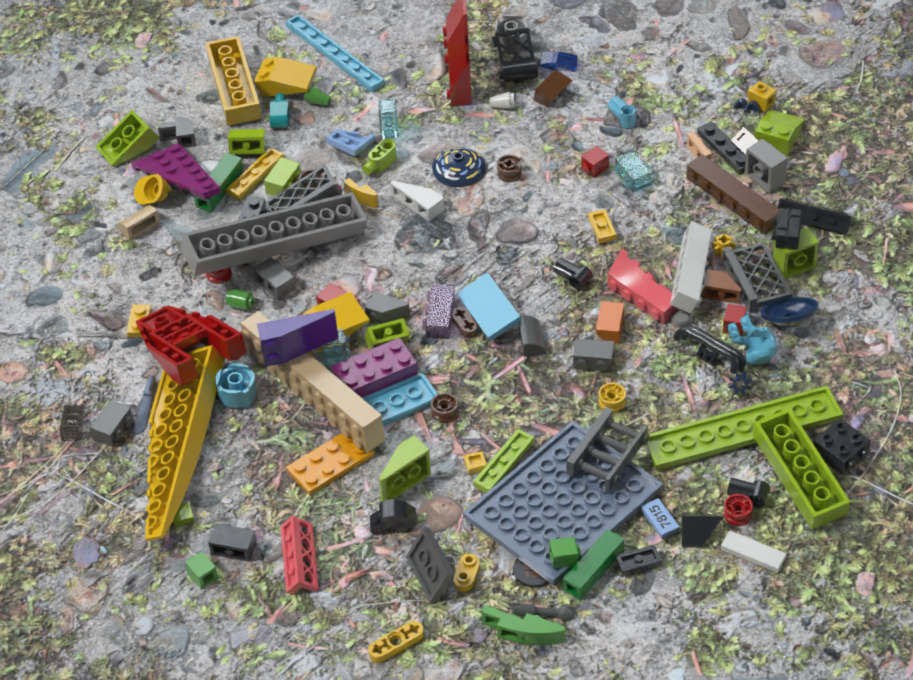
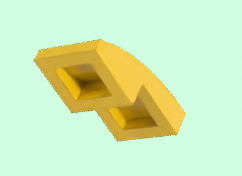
(363, 194)

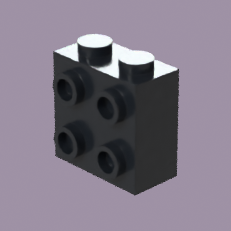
(842, 446)

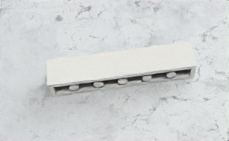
(691, 267)

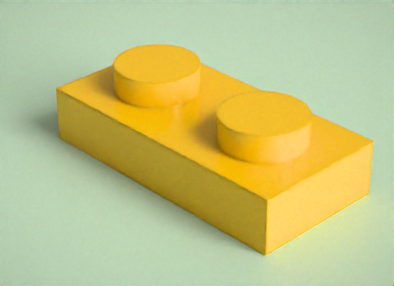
(602, 226)
(137, 312)

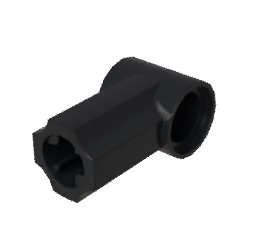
(575, 275)
(756, 491)

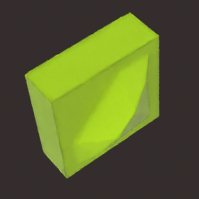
(183, 515)

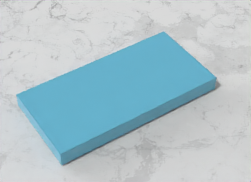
(489, 306)
(402, 398)

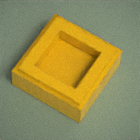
(475, 462)

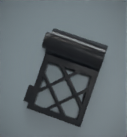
(520, 68)

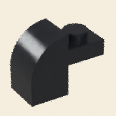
(393, 514)

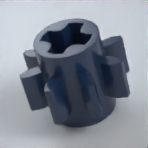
(742, 388)

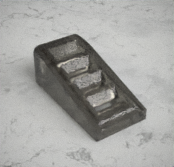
(72, 425)

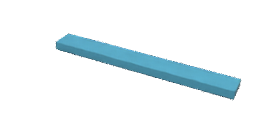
(335, 53)

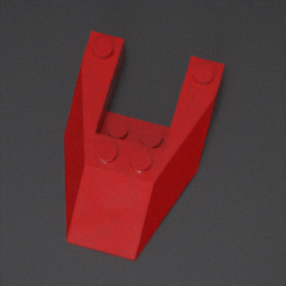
(458, 55)
(174, 331)

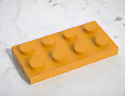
(327, 463)

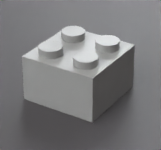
(766, 166)

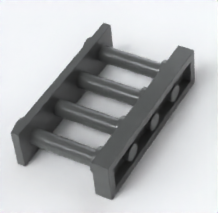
(596, 435)

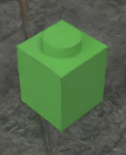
(564, 552)
(201, 570)

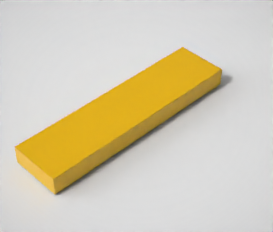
(254, 174)

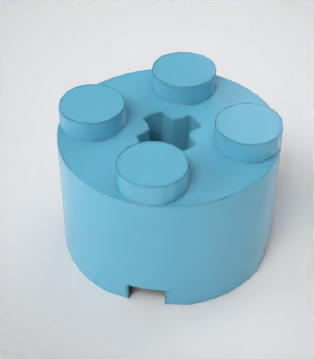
(236, 386)

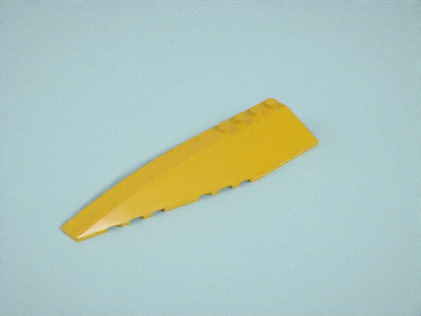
(177, 436)

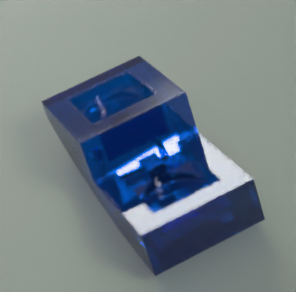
(553, 60)

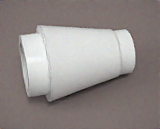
(504, 100)

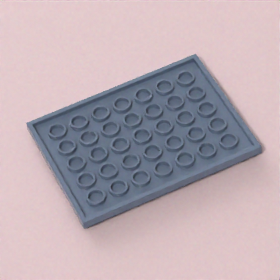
(547, 504)

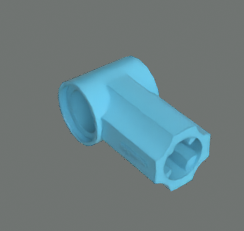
(623, 112)

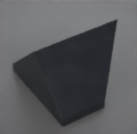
(697, 528)

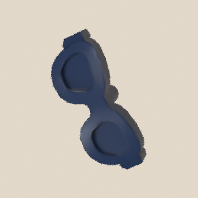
(742, 103)

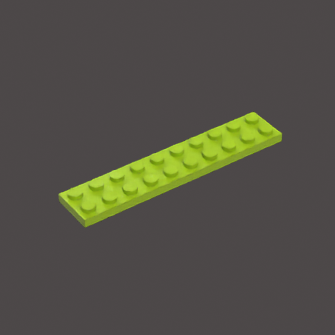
(736, 427)

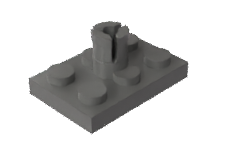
(430, 565)

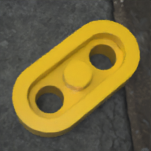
(467, 571)

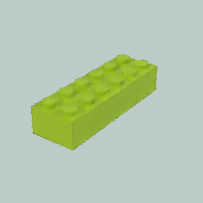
(801, 468)

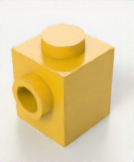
(762, 94)

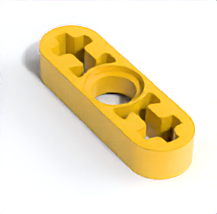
(400, 633)

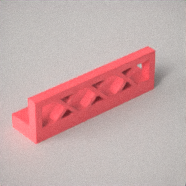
(293, 555)

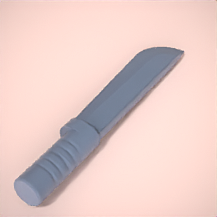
(142, 416)

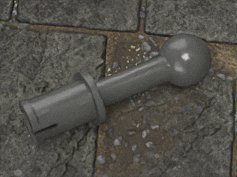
(564, 612)

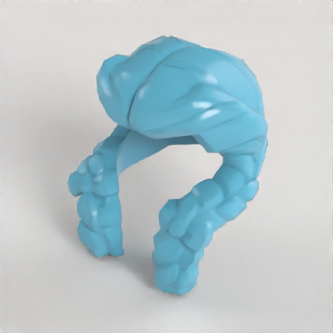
(760, 341)

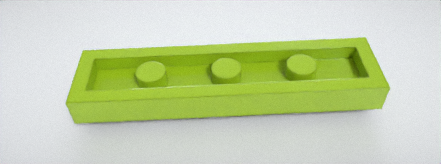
(504, 460)

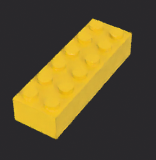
(233, 80)

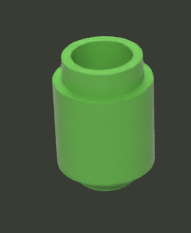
(240, 299)

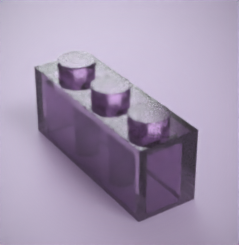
(439, 311)

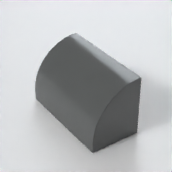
(531, 336)

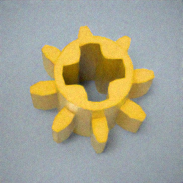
(721, 242)

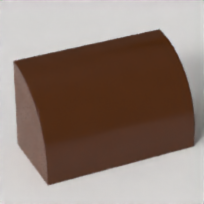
(551, 88)

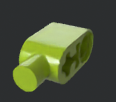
(381, 157)

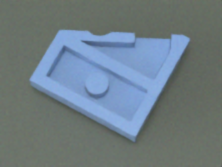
(349, 141)

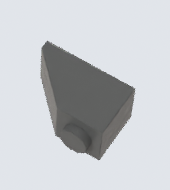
(385, 308)

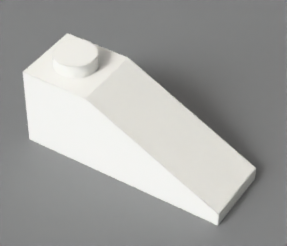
(419, 199)

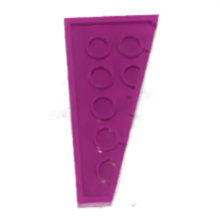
(179, 168)

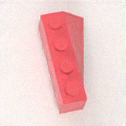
(640, 288)

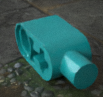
(279, 112)

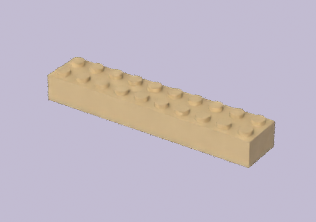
(321, 391)

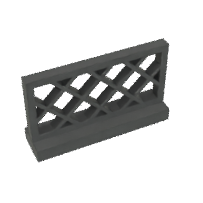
(310, 194)
(749, 291)

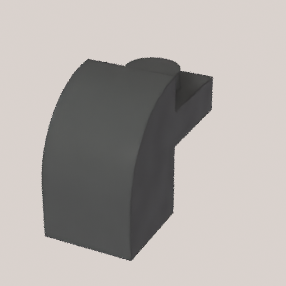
(181, 130)

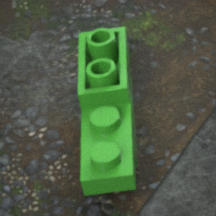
(530, 630)

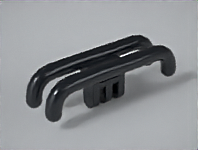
(712, 348)

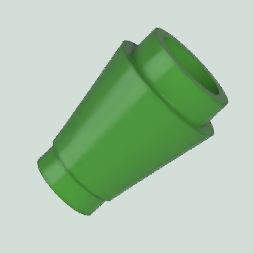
(317, 97)

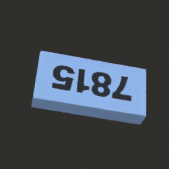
(660, 518)

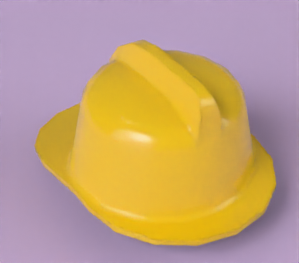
(151, 189)

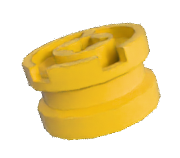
(612, 396)

